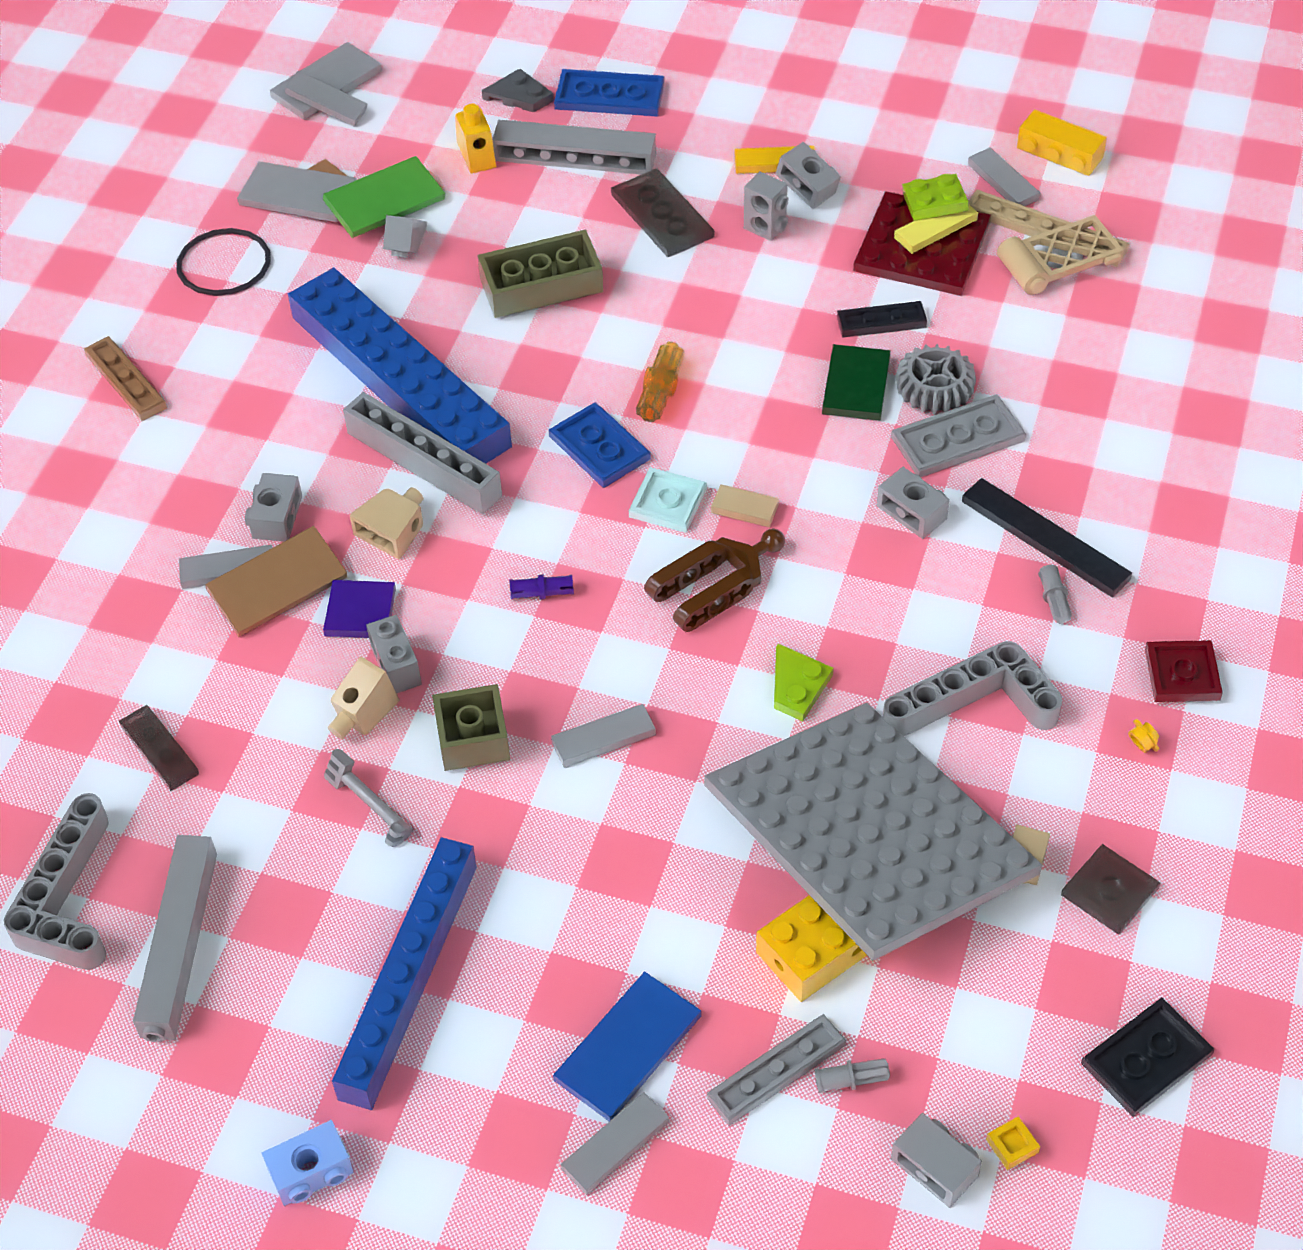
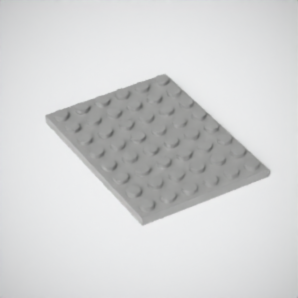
(871, 829)

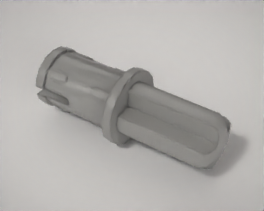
(1055, 593)
(852, 1074)

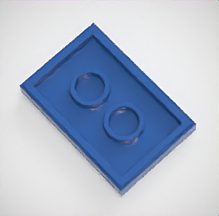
(599, 444)

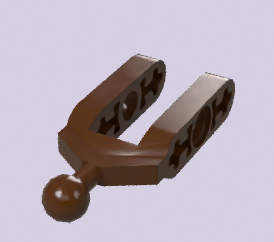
(703, 561)

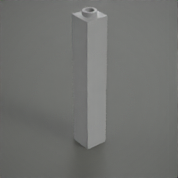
(175, 938)

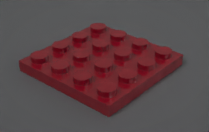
(938, 266)

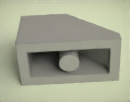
(403, 235)

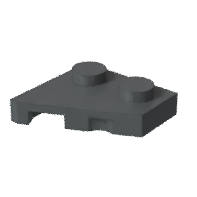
(519, 91)

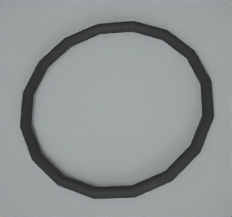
(224, 291)

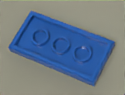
(609, 92)
(627, 1046)

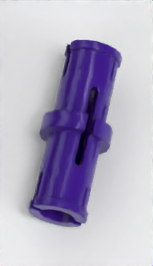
(541, 586)

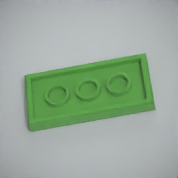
(391, 192)

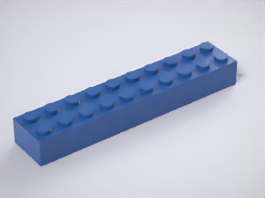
(397, 365)

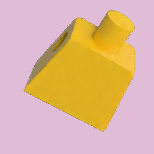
(473, 126)

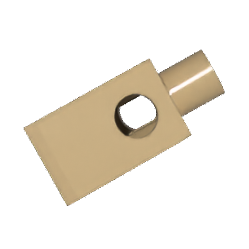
(389, 520)
(362, 699)

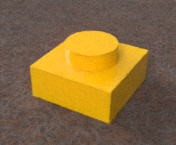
(1013, 1143)

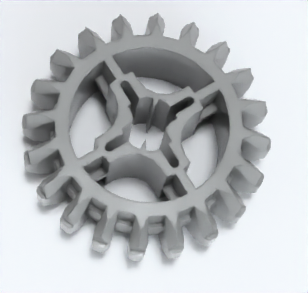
(935, 378)

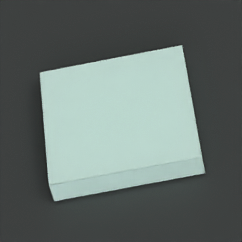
(667, 499)

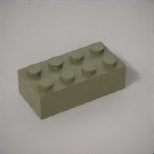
(540, 273)

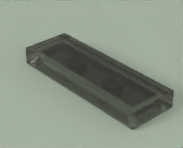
(159, 747)

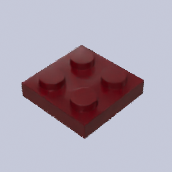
(1183, 671)

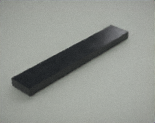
(1047, 537)

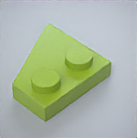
(798, 682)

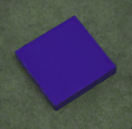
(355, 605)

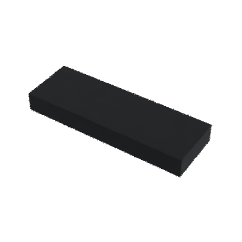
(881, 319)

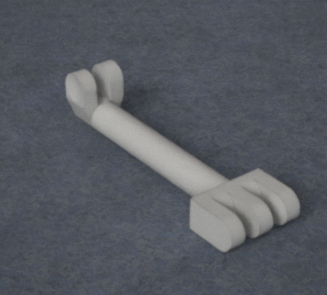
(339, 774)

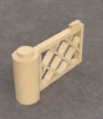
(1031, 267)

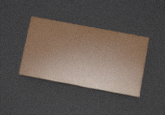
(276, 581)

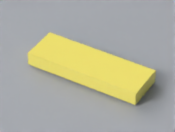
(927, 231)

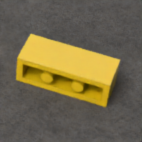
(1061, 142)

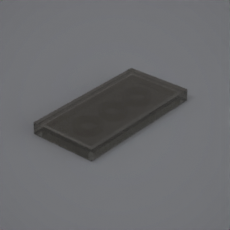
(662, 212)

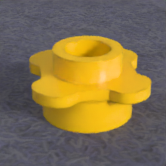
(1144, 736)

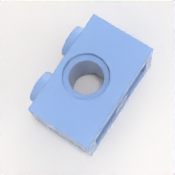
(315, 1145)

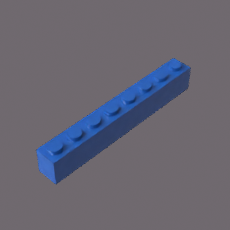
(404, 975)

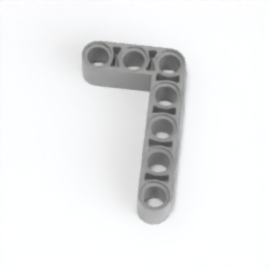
(995, 668)
(55, 887)

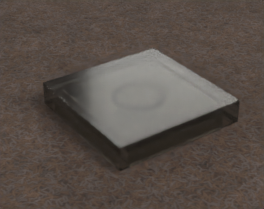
(1110, 889)

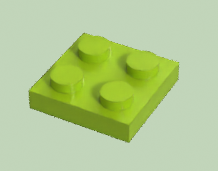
(935, 196)

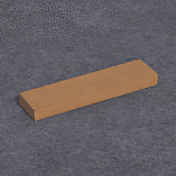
(125, 378)

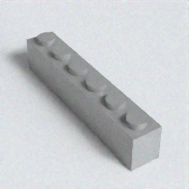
(574, 147)
(423, 453)

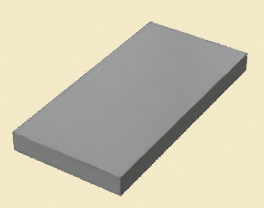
(341, 69)
(291, 190)
(958, 435)

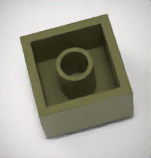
(471, 727)

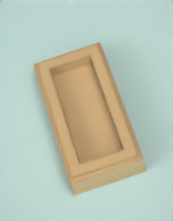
(745, 505)

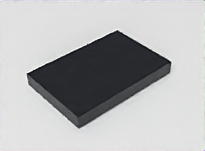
(1147, 1056)

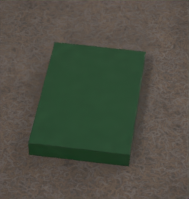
(856, 382)

